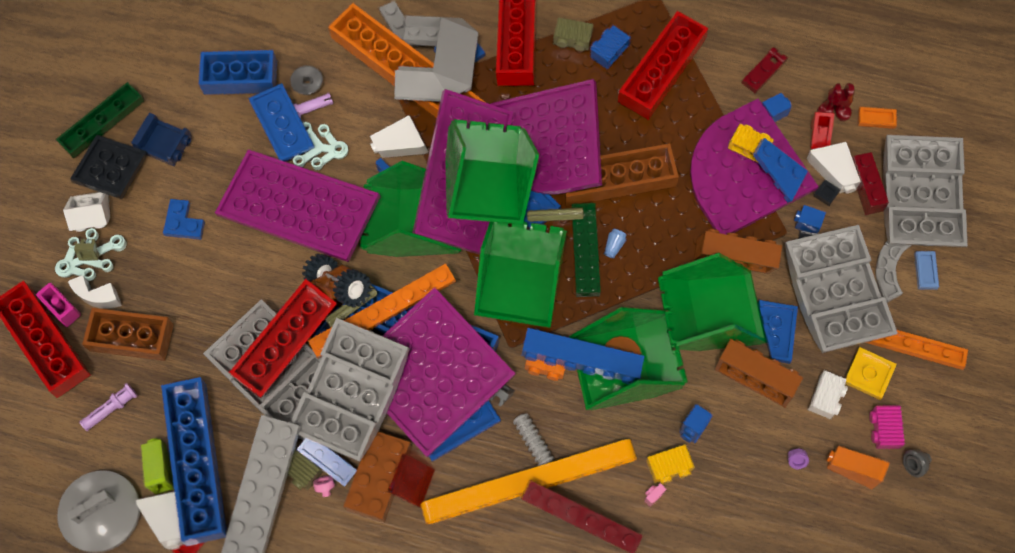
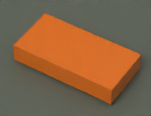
(877, 117)

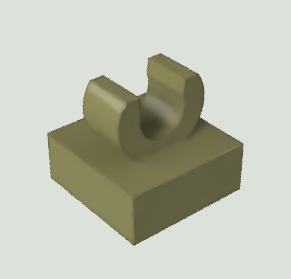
(86, 251)

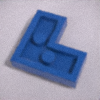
(179, 225)

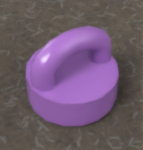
(798, 458)

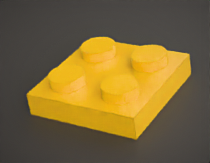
(870, 373)

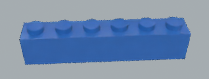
(582, 356)

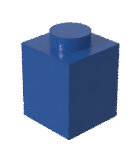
(777, 107)
(809, 219)

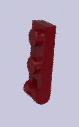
(764, 70)

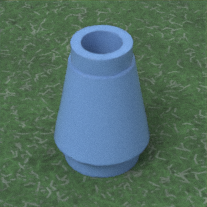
(614, 243)

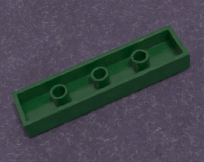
(100, 120)
(586, 252)

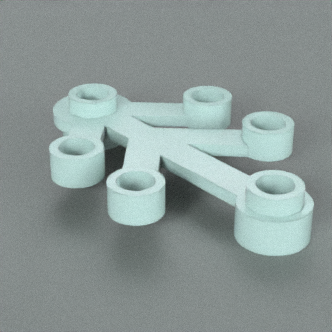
(319, 147)
(73, 263)

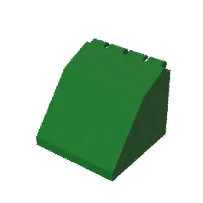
(489, 171)
(395, 215)
(519, 273)
(711, 304)
(659, 366)

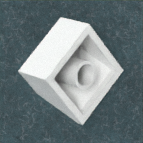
(87, 211)

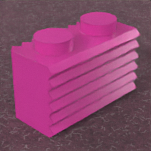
(58, 304)
(887, 427)

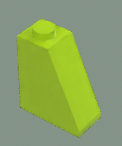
(156, 466)

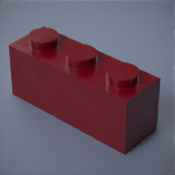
(871, 187)

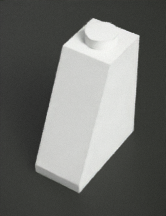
(398, 140)
(836, 166)
(163, 519)

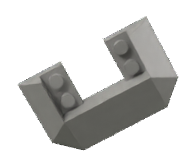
(453, 58)

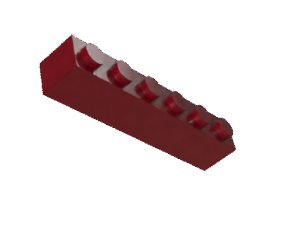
(581, 517)

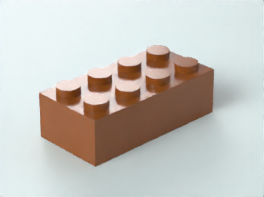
(747, 251)
(128, 334)
(759, 373)
(374, 475)

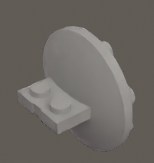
(98, 511)

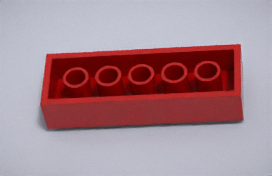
(516, 42)
(662, 65)
(282, 338)
(41, 340)

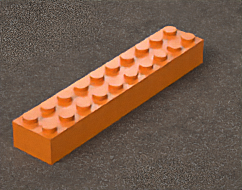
(380, 48)

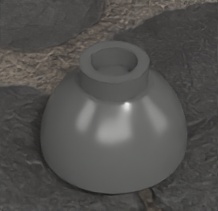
(916, 462)

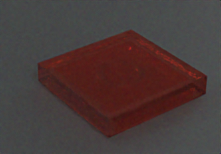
(411, 480)

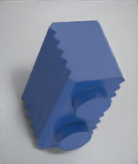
(610, 46)
(695, 424)

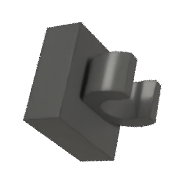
(504, 394)

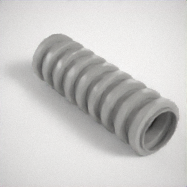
(533, 440)

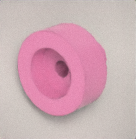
(324, 485)

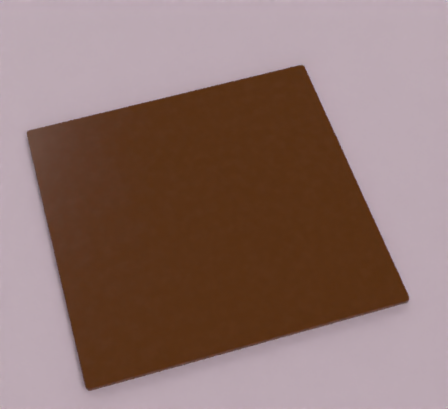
(658, 223)

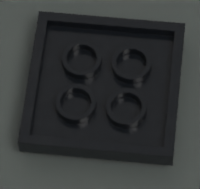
(109, 167)

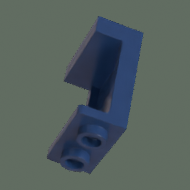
(161, 140)

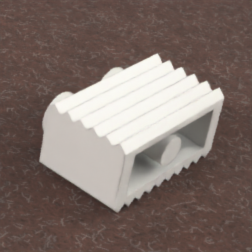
(827, 395)

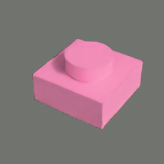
(654, 494)

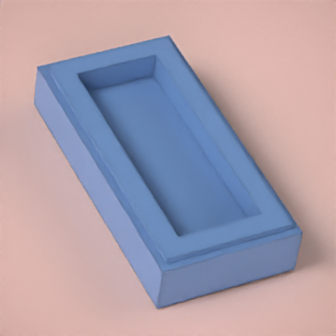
(926, 270)

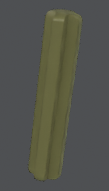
(555, 214)
(344, 311)

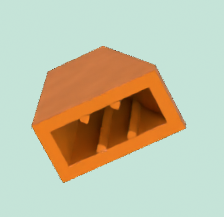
(857, 466)

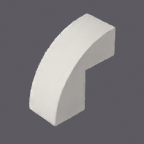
(102, 297)

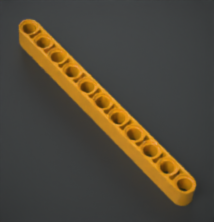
(515, 484)

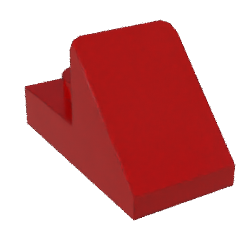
(821, 129)

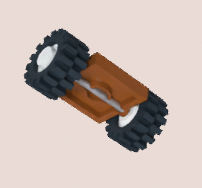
(337, 281)

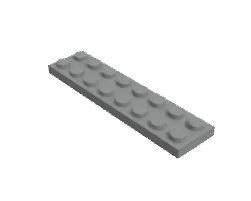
(261, 486)

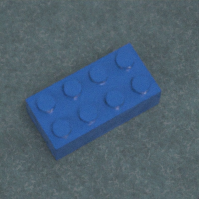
(237, 71)

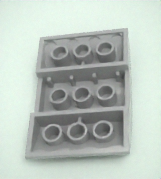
(924, 191)
(838, 289)
(350, 389)
(285, 393)

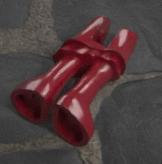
(839, 101)

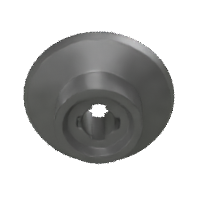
(303, 74)

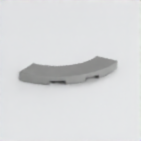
(886, 270)

